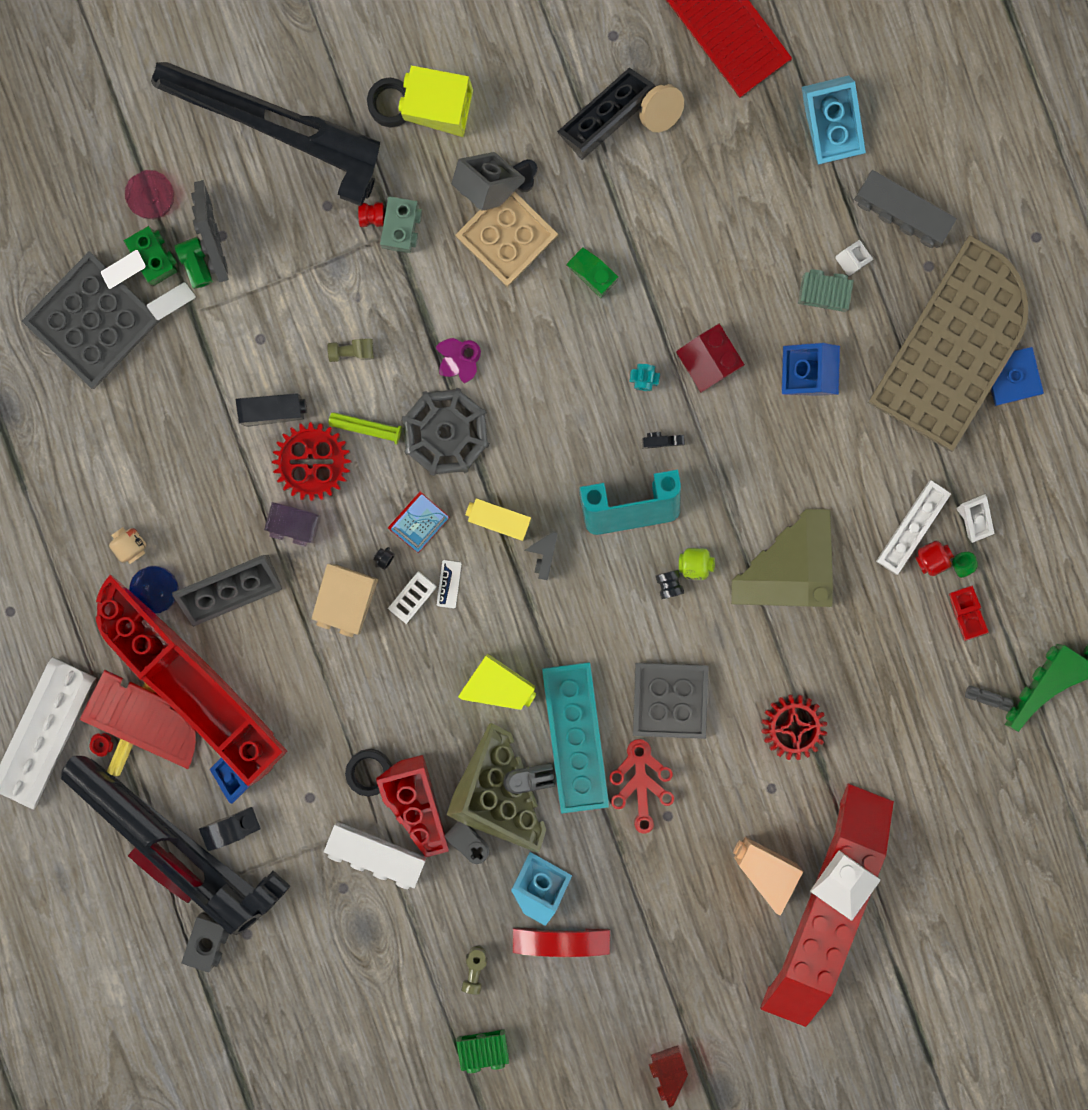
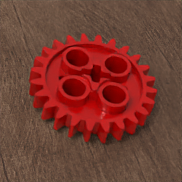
(312, 439)

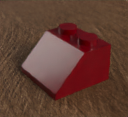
(710, 358)

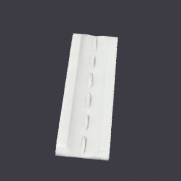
(43, 732)

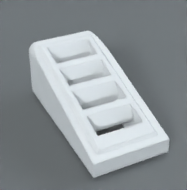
(405, 592)

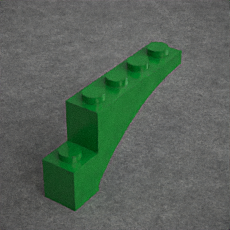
(1058, 673)

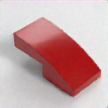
(968, 613)

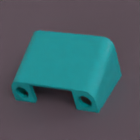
(603, 519)

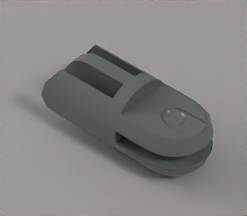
(525, 780)

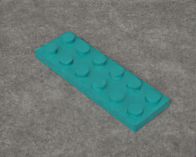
(575, 737)

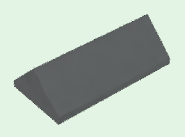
(228, 590)

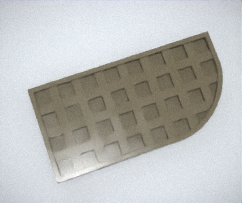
(956, 346)

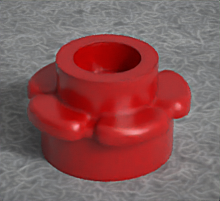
(96, 748)

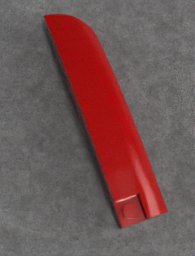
(186, 682)

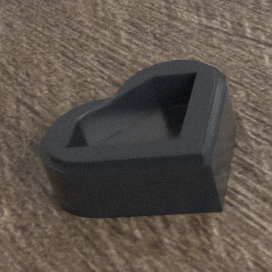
(528, 169)

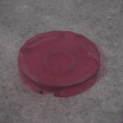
(149, 194)

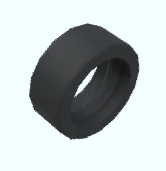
(379, 86)
(350, 771)

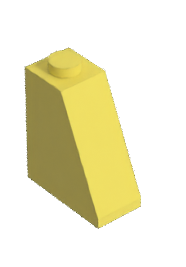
(498, 519)

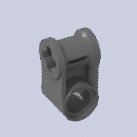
(464, 839)

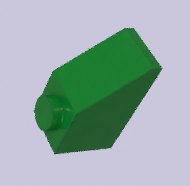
(592, 272)

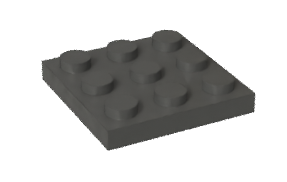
(670, 700)

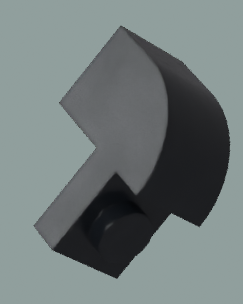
(229, 829)

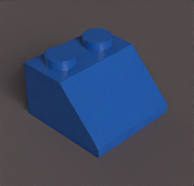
(811, 369)

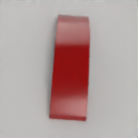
(561, 943)

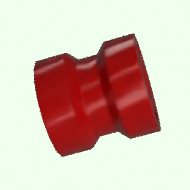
(371, 214)

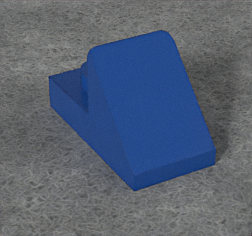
(228, 780)

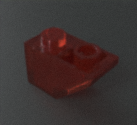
(671, 1072)

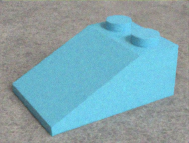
(834, 119)

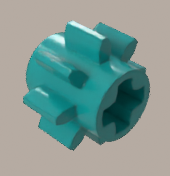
(644, 377)

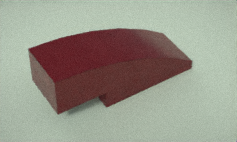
(159, 876)

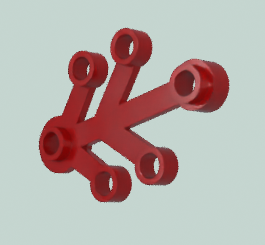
(641, 782)

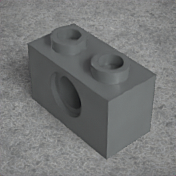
(196, 953)

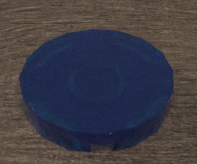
(154, 588)

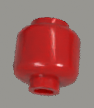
(934, 558)

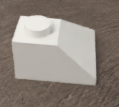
(845, 885)

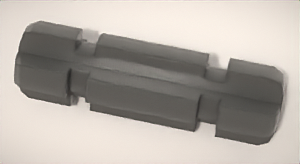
(989, 698)

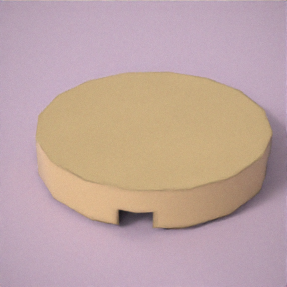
(661, 108)

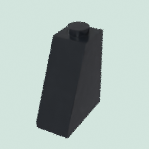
(270, 409)

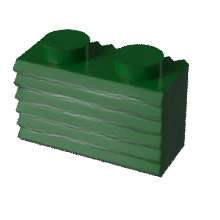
(482, 1051)

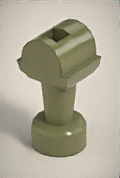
(360, 348)
(476, 962)

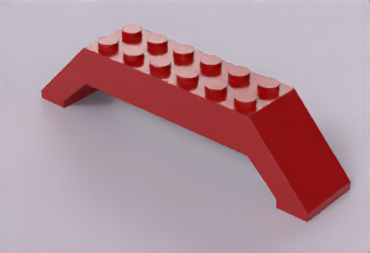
(823, 932)

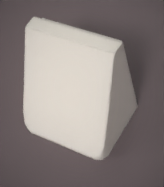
(854, 258)

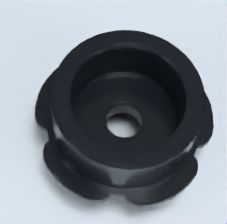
(383, 558)

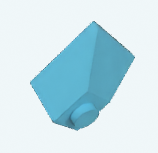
(540, 888)

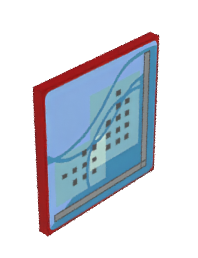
(418, 522)

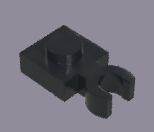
(656, 440)

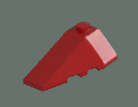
(411, 798)

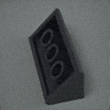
(606, 113)

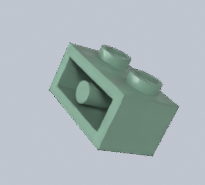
(400, 225)

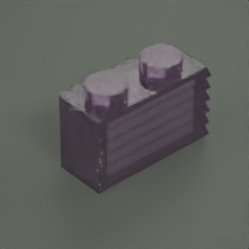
(292, 523)

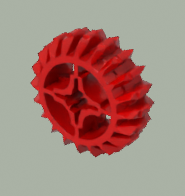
(792, 716)

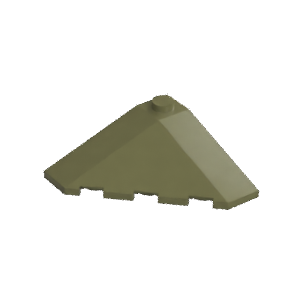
(793, 568)
(484, 801)

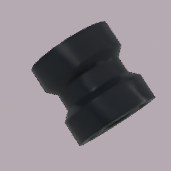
(669, 584)

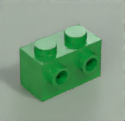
(157, 261)

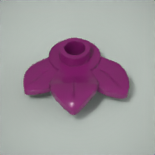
(455, 359)

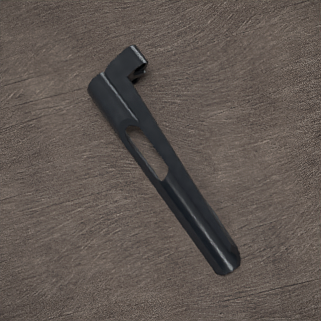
(332, 143)
(222, 895)

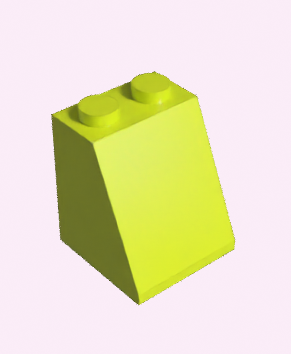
(436, 99)
(498, 686)

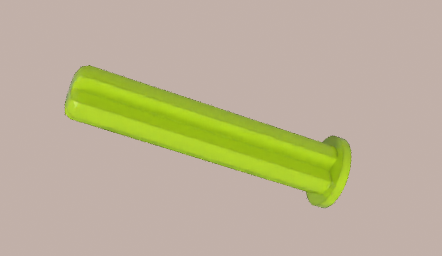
(365, 427)

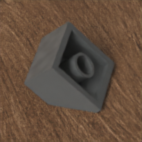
(486, 180)

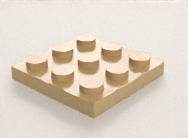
(507, 238)

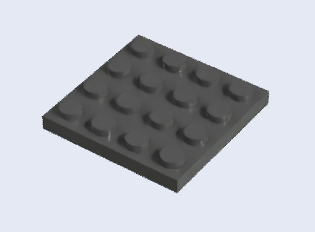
(89, 322)

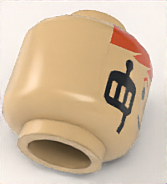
(127, 545)

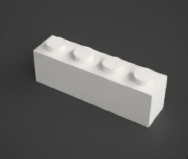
(375, 855)

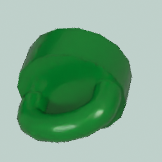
(965, 564)

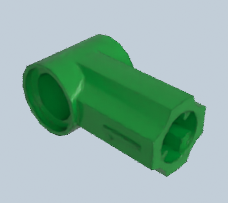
(192, 257)

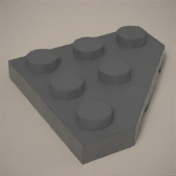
(205, 225)

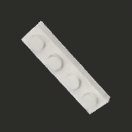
(913, 527)

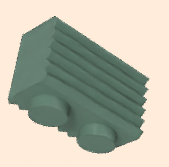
(825, 291)

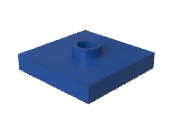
(1018, 378)

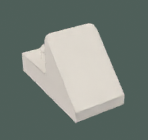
(977, 518)

